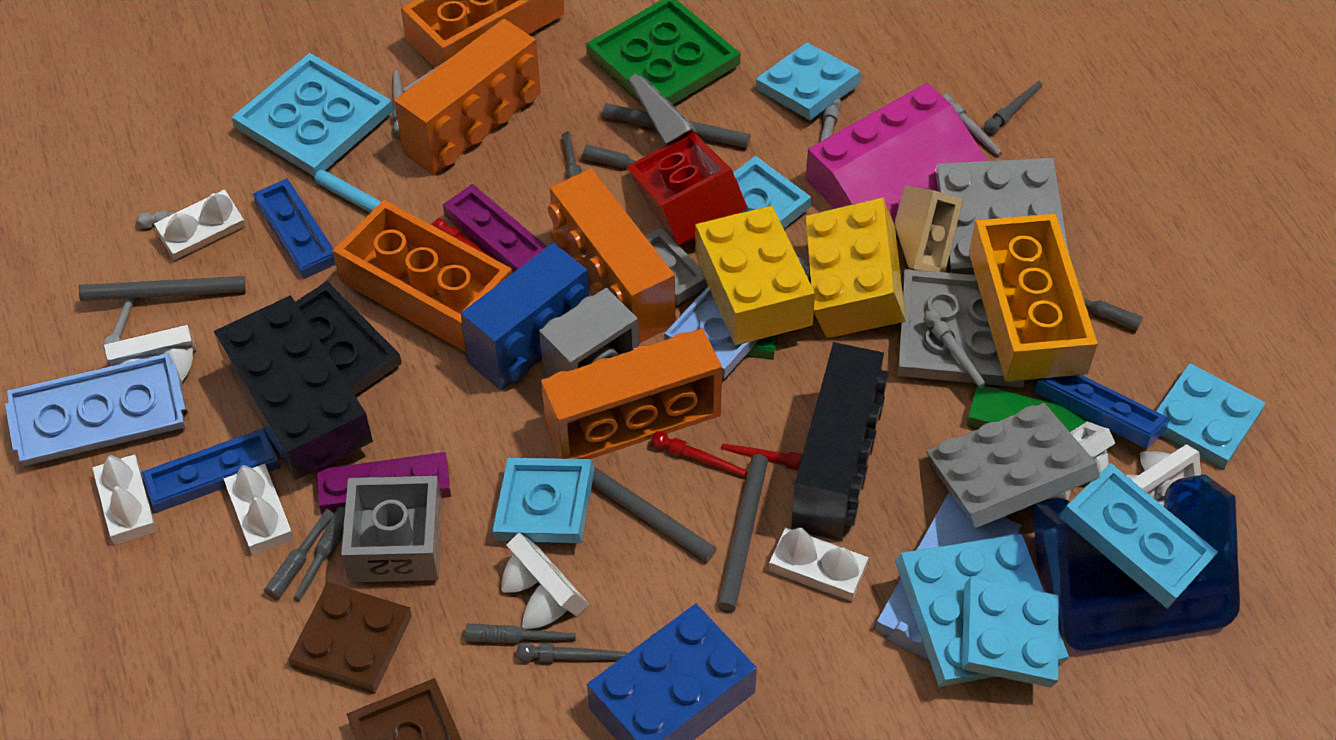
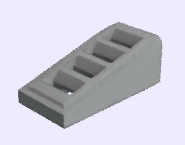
(665, 117)

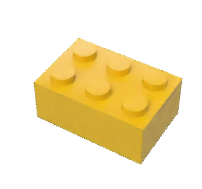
(855, 268)
(754, 275)

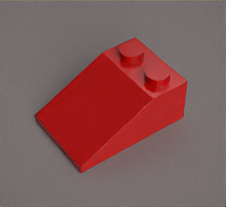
(687, 186)

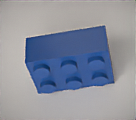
(506, 321)
(673, 682)

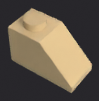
(927, 227)

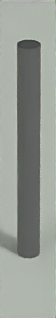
(704, 131)
(162, 288)
(653, 515)
(743, 533)

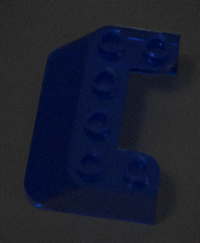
(1108, 608)

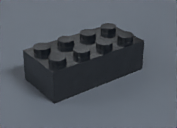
(293, 387)
(839, 442)

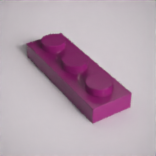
(492, 228)
(334, 481)

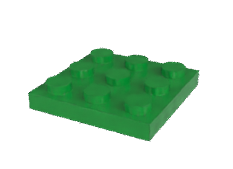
(666, 48)

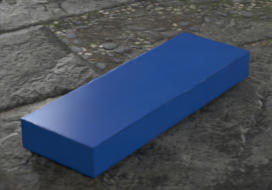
(295, 228)
(1105, 407)
(206, 469)

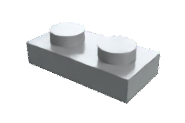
(688, 275)

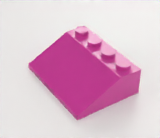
(891, 151)

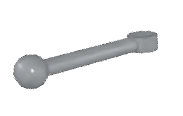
(121, 321)

